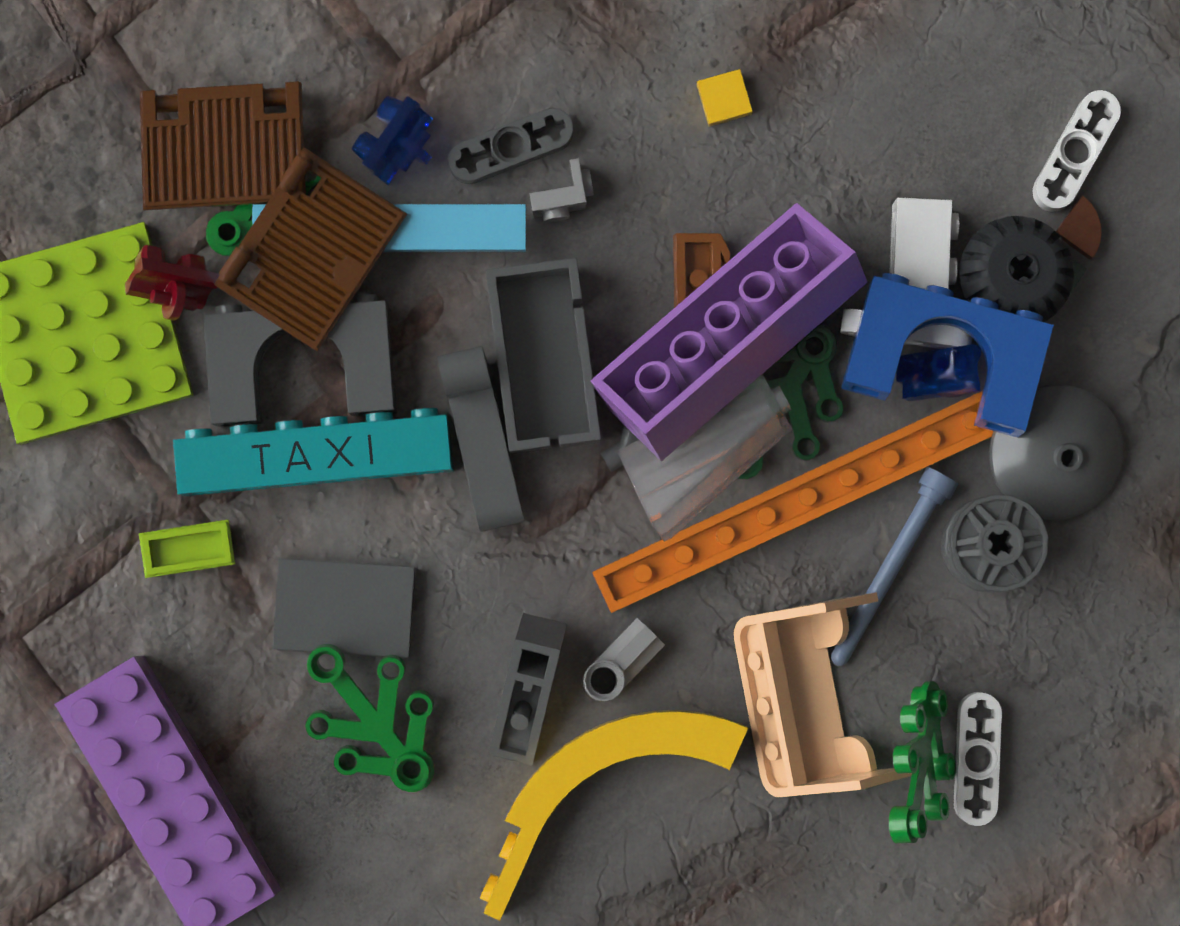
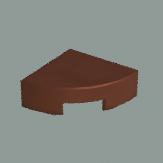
(1082, 228)

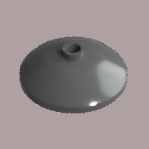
(1032, 464)

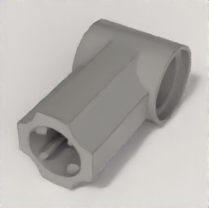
(625, 658)

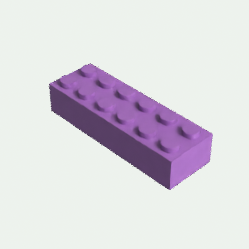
(729, 331)
(167, 796)

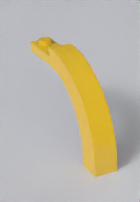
(614, 741)

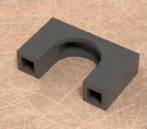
(240, 339)

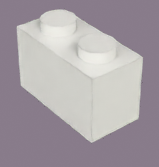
(922, 241)

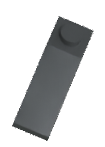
(527, 688)

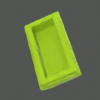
(187, 548)

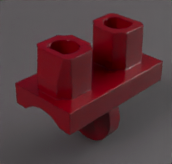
(171, 285)

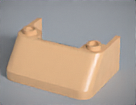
(796, 702)

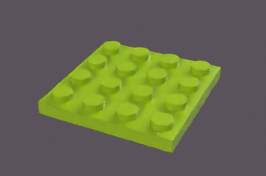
(78, 343)

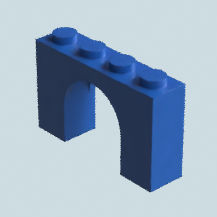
(1010, 343)

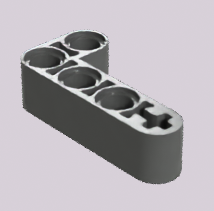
(481, 438)

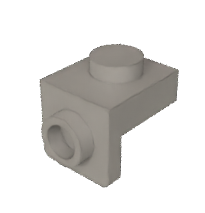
(557, 203)

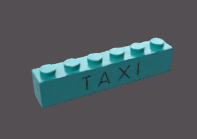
(313, 454)

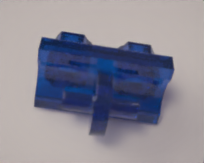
(399, 142)
(939, 373)

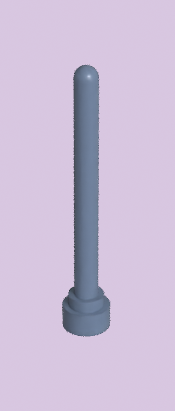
(933, 491)

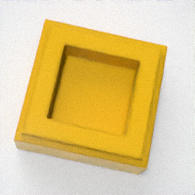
(724, 97)

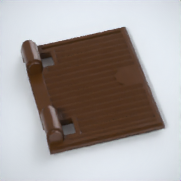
(219, 146)
(311, 249)

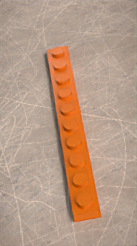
(791, 504)

